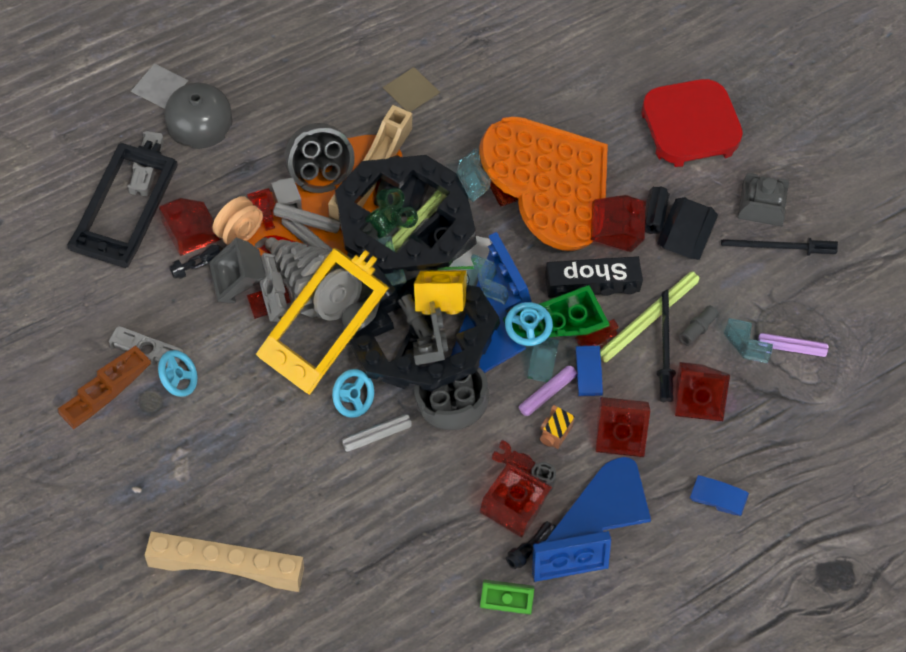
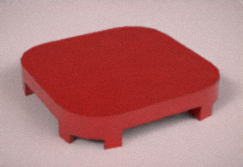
(692, 121)

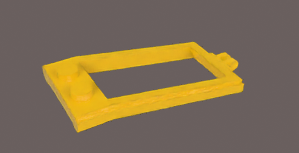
(290, 363)

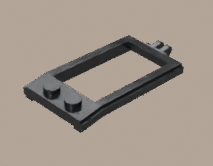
(107, 248)

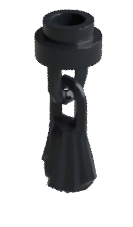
(206, 256)
(516, 558)

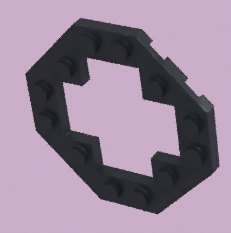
(396, 172)
(403, 370)

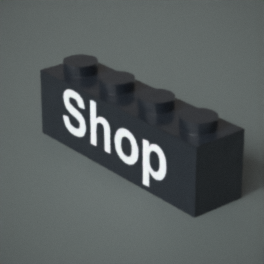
(603, 275)

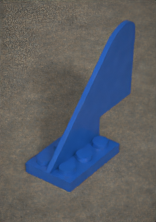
(507, 274)
(578, 542)

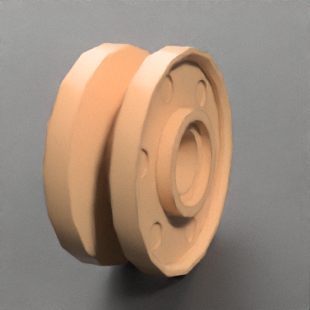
(237, 220)

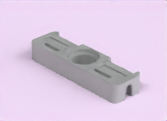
(143, 176)
(273, 298)
(126, 339)

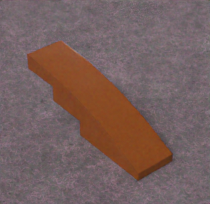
(105, 387)

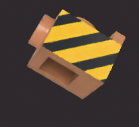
(556, 427)

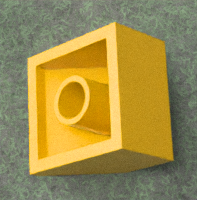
(443, 287)

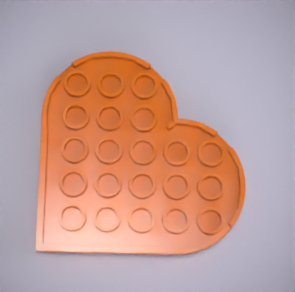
(550, 174)

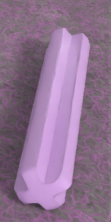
(795, 344)
(547, 390)

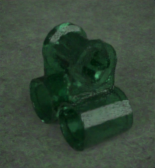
(389, 216)

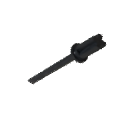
(811, 246)
(666, 374)

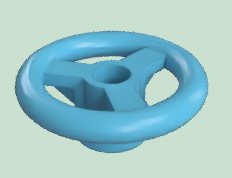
(531, 312)
(173, 373)
(342, 391)

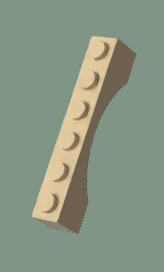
(389, 139)
(185, 553)

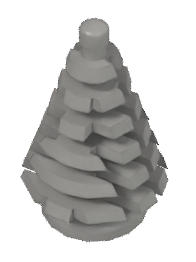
(299, 264)

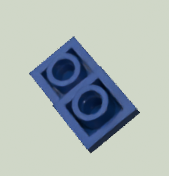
(589, 371)
(720, 495)

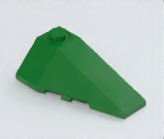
(571, 315)

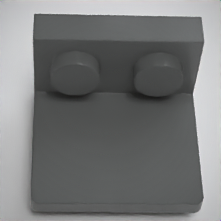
(428, 349)

